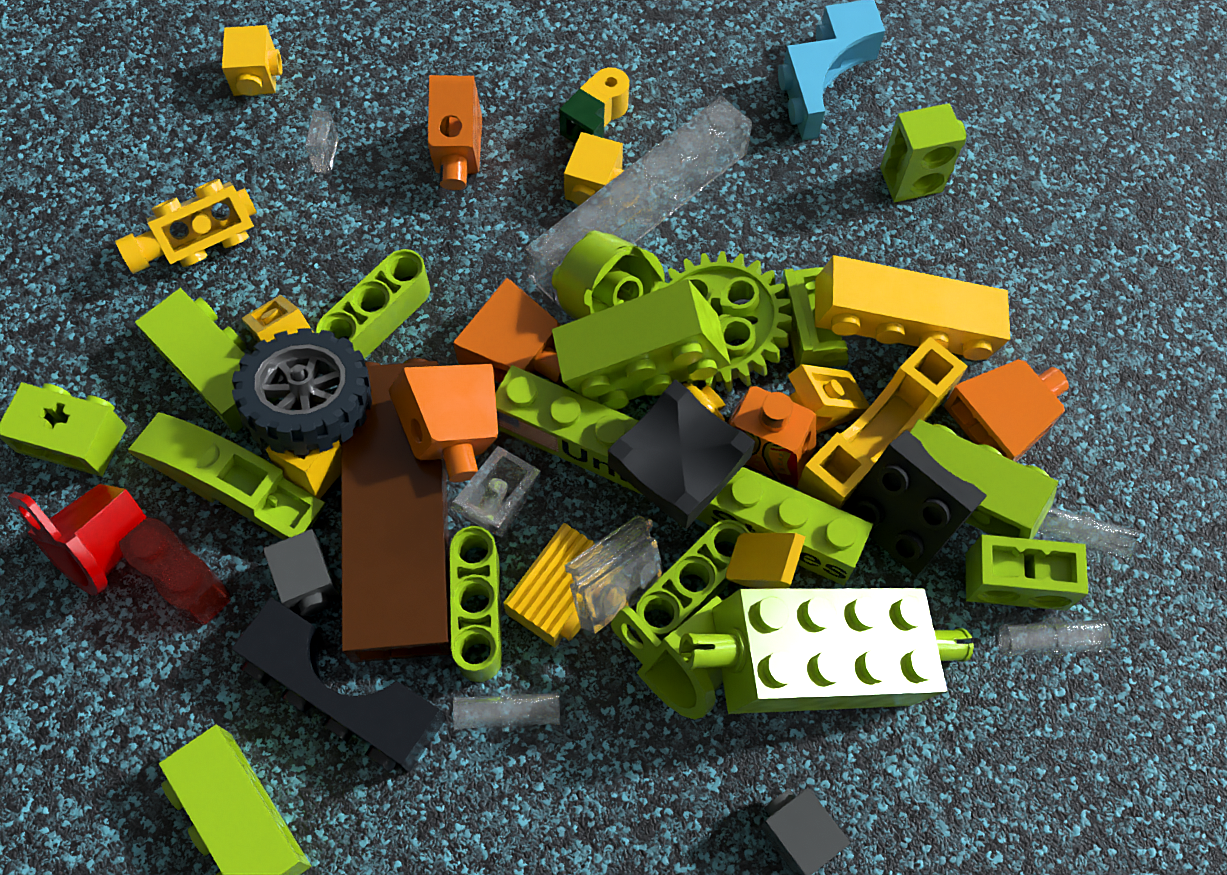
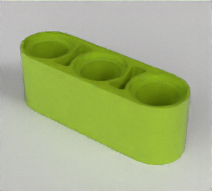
(383, 289)
(701, 561)
(472, 580)

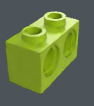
(922, 152)
(1026, 572)

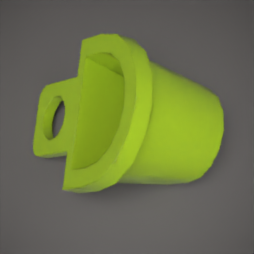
(683, 690)

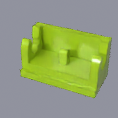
(809, 343)

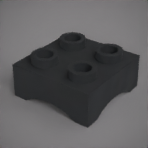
(680, 454)
(912, 503)

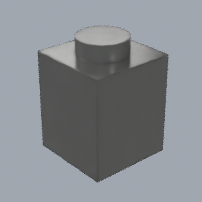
(302, 574)
(802, 831)

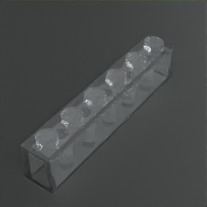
(648, 188)

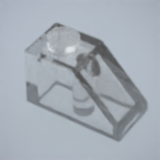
(497, 492)

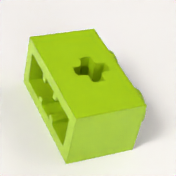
(62, 428)

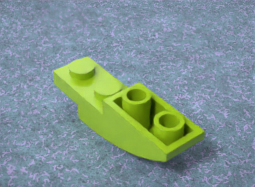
(227, 474)

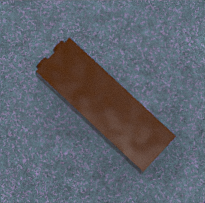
(393, 537)

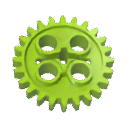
(724, 284)

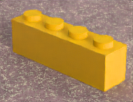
(910, 307)

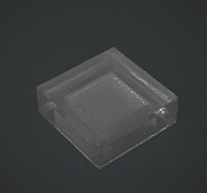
(321, 141)

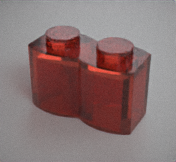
(175, 571)

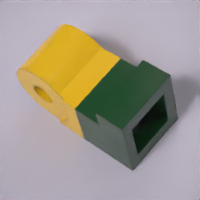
(595, 104)

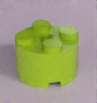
(604, 273)

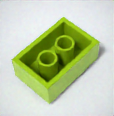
(641, 346)

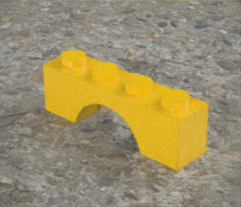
(911, 395)

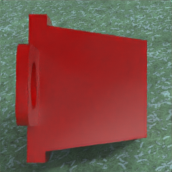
(83, 535)

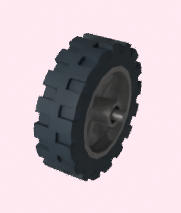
(298, 360)

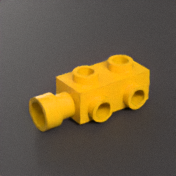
(202, 226)

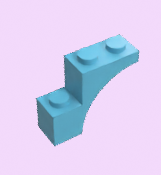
(845, 38)

